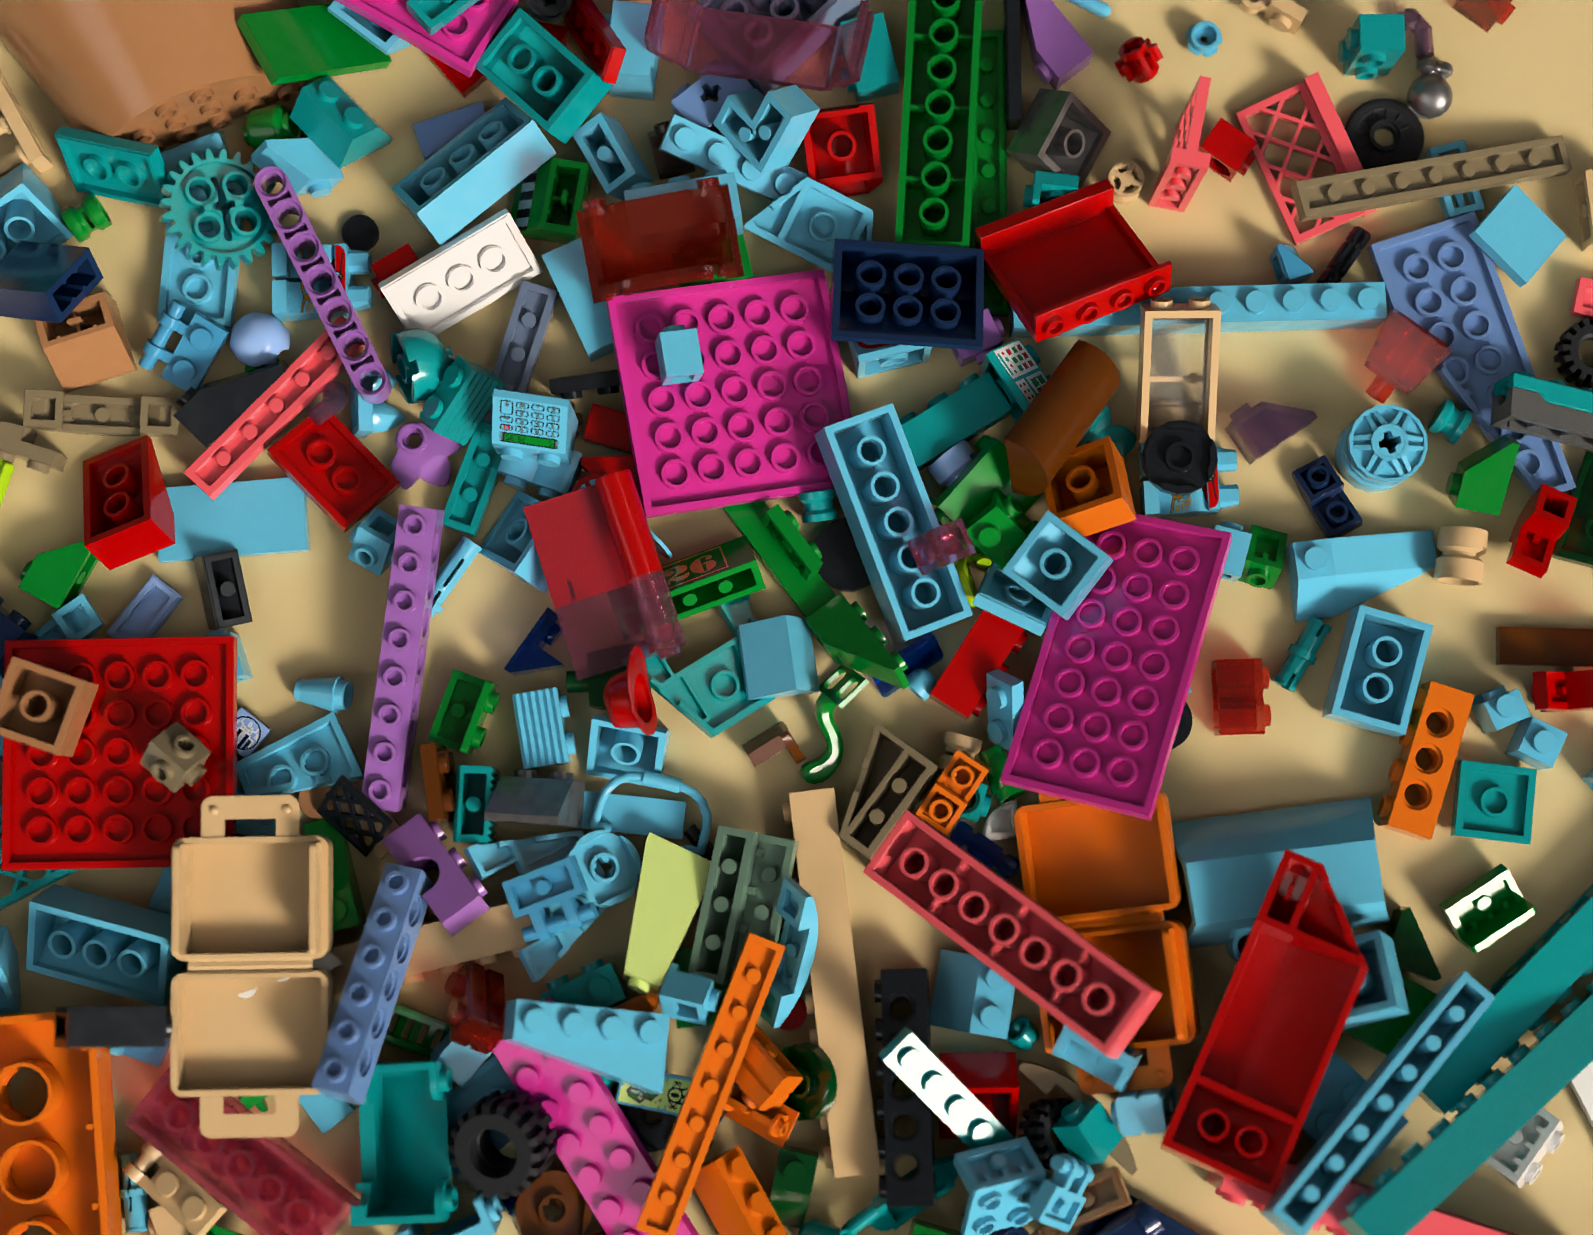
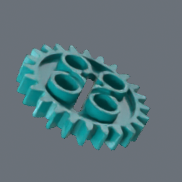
(186, 212)

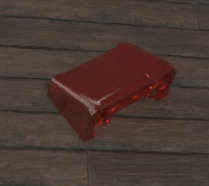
(659, 240)

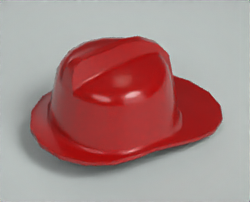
(629, 696)

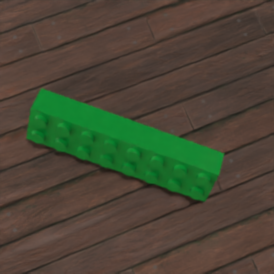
(939, 122)

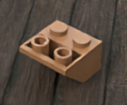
(87, 344)

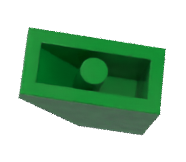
(1484, 477)
(58, 574)

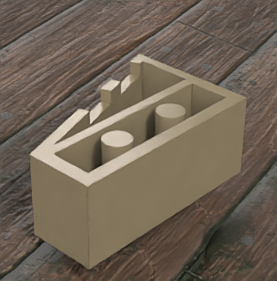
(889, 784)

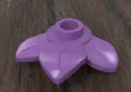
(424, 461)

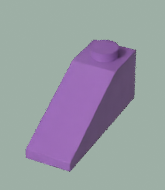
(1053, 43)

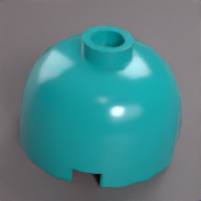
(420, 362)

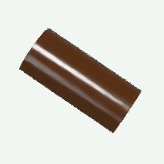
(1059, 417)

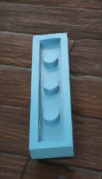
(715, 152)

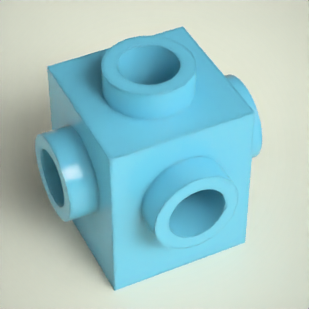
(371, 545)

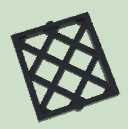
(368, 808)

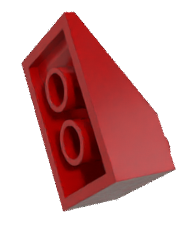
(126, 504)

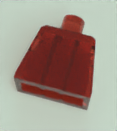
(1403, 356)

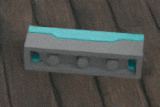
(1544, 409)

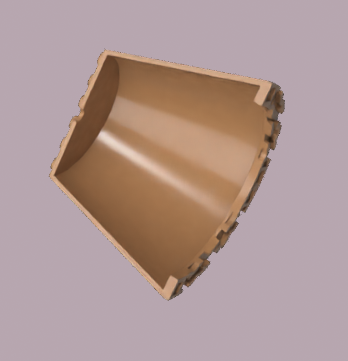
(143, 65)

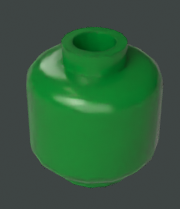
(269, 123)

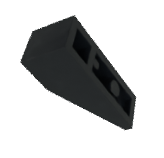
(222, 401)

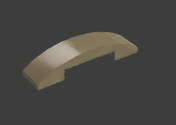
(100, 414)
(1047, 1078)

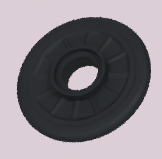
(1388, 115)

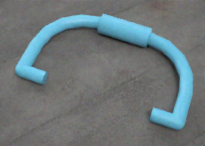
(659, 781)

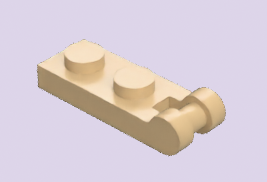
(175, 1191)

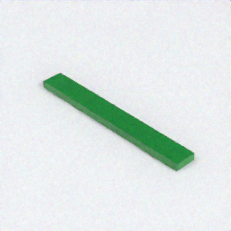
(990, 153)

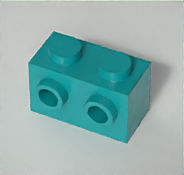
(1372, 45)
(596, 988)

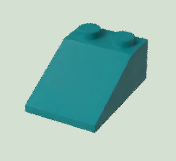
(542, 76)

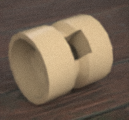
(1460, 555)

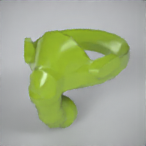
(965, 575)

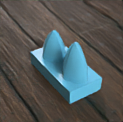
(372, 418)

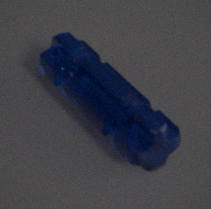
(984, 849)

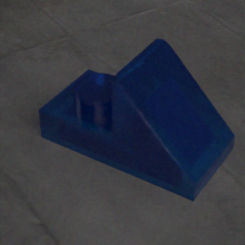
(530, 655)

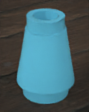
(325, 692)

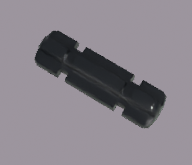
(1345, 256)

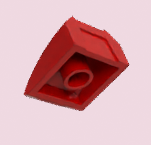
(844, 149)

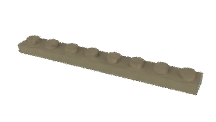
(1430, 178)

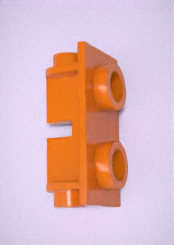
(771, 1125)

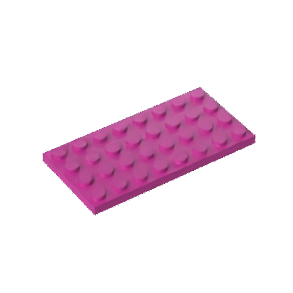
(1120, 670)

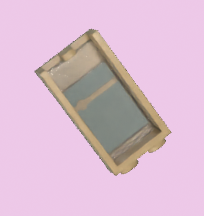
(1177, 364)

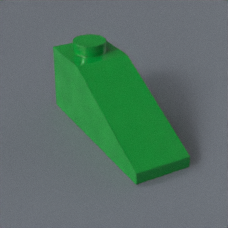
(347, 900)

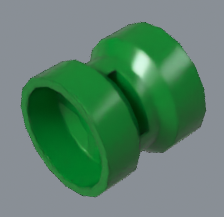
(78, 221)

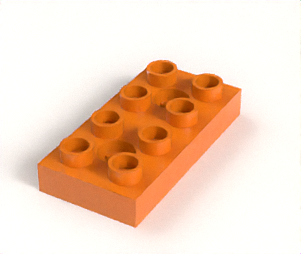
(64, 1161)

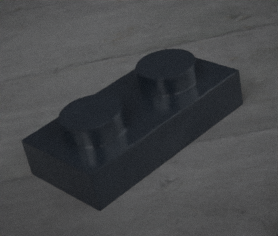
(572, 386)

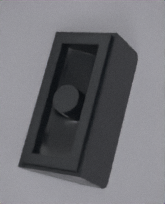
(222, 589)

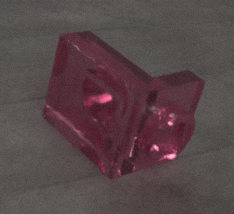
(941, 546)

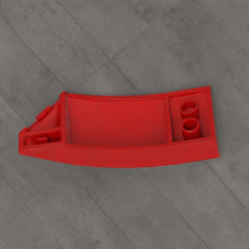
(1271, 1032)

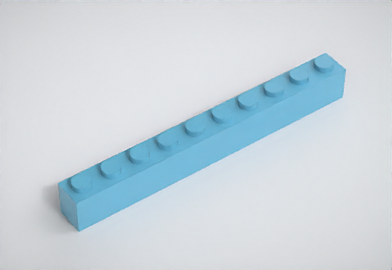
(1257, 309)

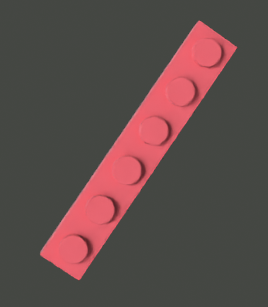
(269, 415)

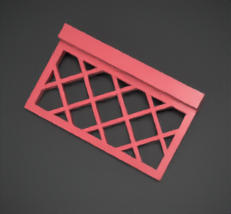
(1332, 137)
(1185, 164)

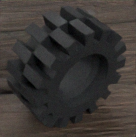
(1569, 356)
(1038, 1127)

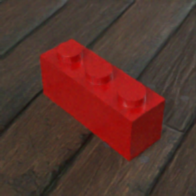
(982, 651)

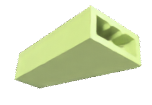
(665, 906)

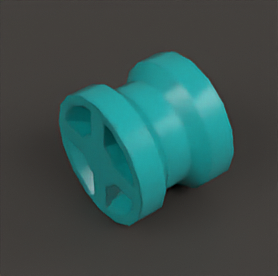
(1450, 421)
(818, 506)

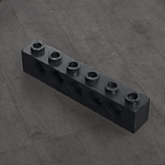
(919, 1188)

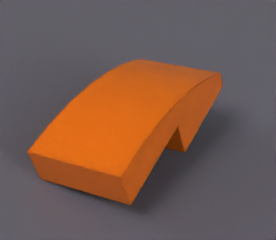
(952, 791)

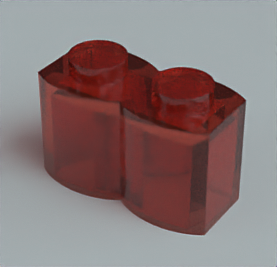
(1239, 697)

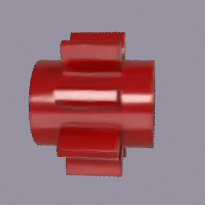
(1138, 60)

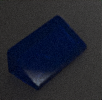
(918, 655)

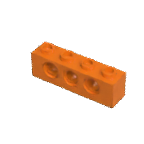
(1453, 710)

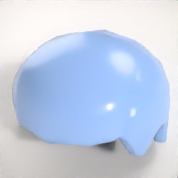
(259, 339)

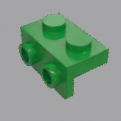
(1000, 528)
(464, 712)
(1486, 909)

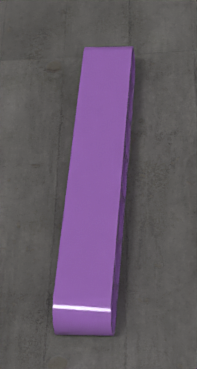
(317, 268)

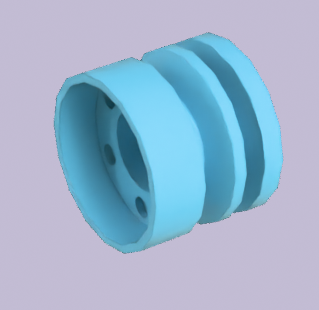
(1376, 468)

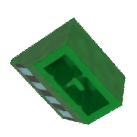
(549, 199)

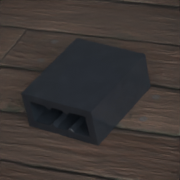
(111, 1027)

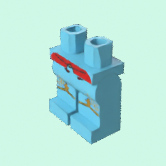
(289, 295)
(1202, 502)

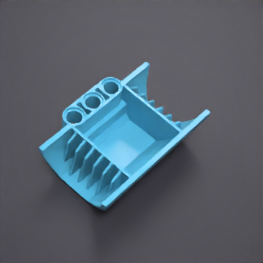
(1235, 858)

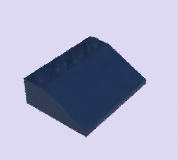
(907, 294)

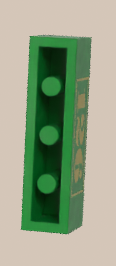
(713, 577)

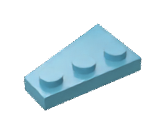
(301, 761)

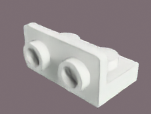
(1521, 1154)

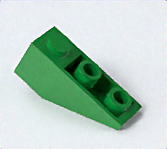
(853, 644)

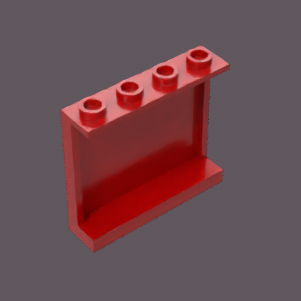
(1070, 261)

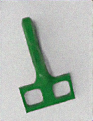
(825, 765)

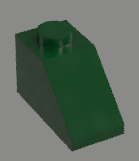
(793, 1184)

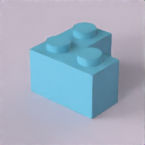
(767, 127)

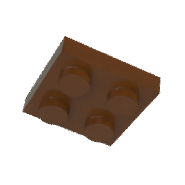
(437, 768)

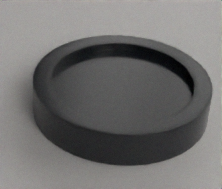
(360, 233)

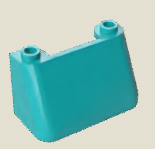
(406, 1146)

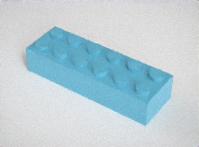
(884, 511)

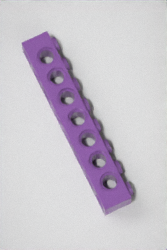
(402, 656)

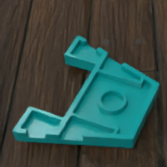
(713, 687)

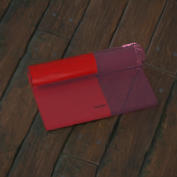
(605, 575)

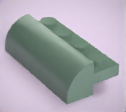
(739, 898)

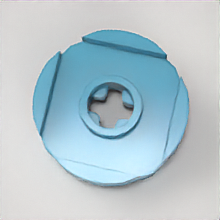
(623, 873)

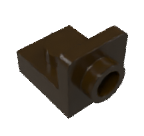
(667, 165)

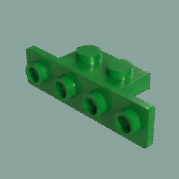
(784, 552)

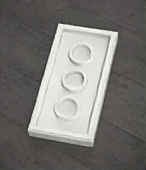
(461, 275)

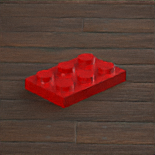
(334, 470)

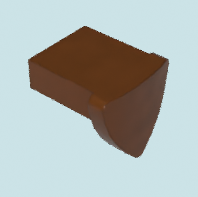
(772, 742)

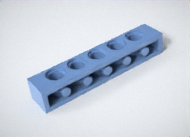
(373, 985)

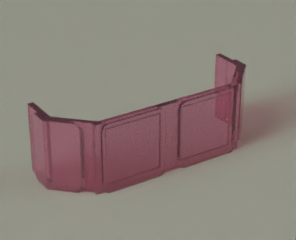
(759, 45)

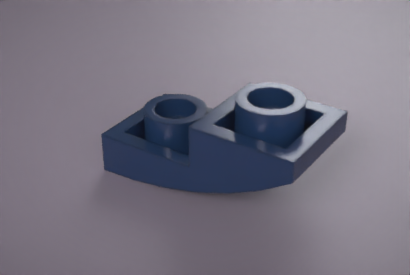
(1326, 499)

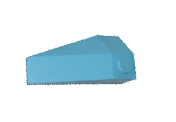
(28, 211)
(1346, 571)

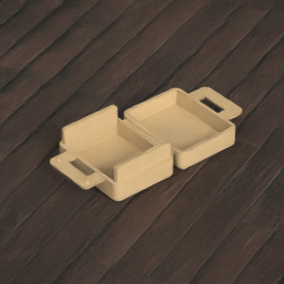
(243, 921)

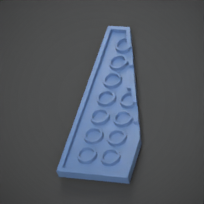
(1457, 295)

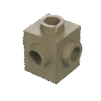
(175, 758)

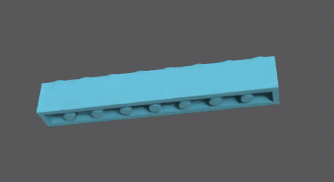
(1377, 1105)

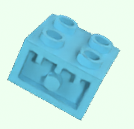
(998, 1185)

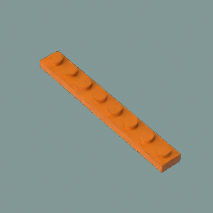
(710, 1086)

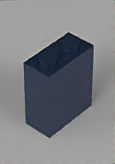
(45, 280)

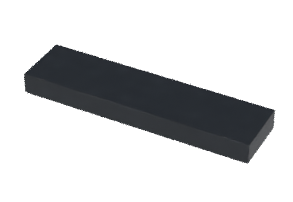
(1012, 40)

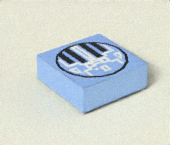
(250, 733)

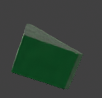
(1411, 946)

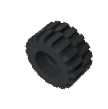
(483, 1163)

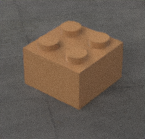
(44, 706)

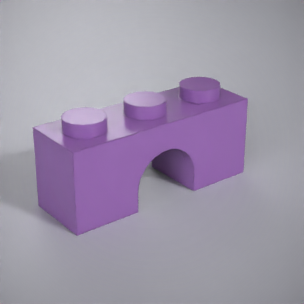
(454, 897)

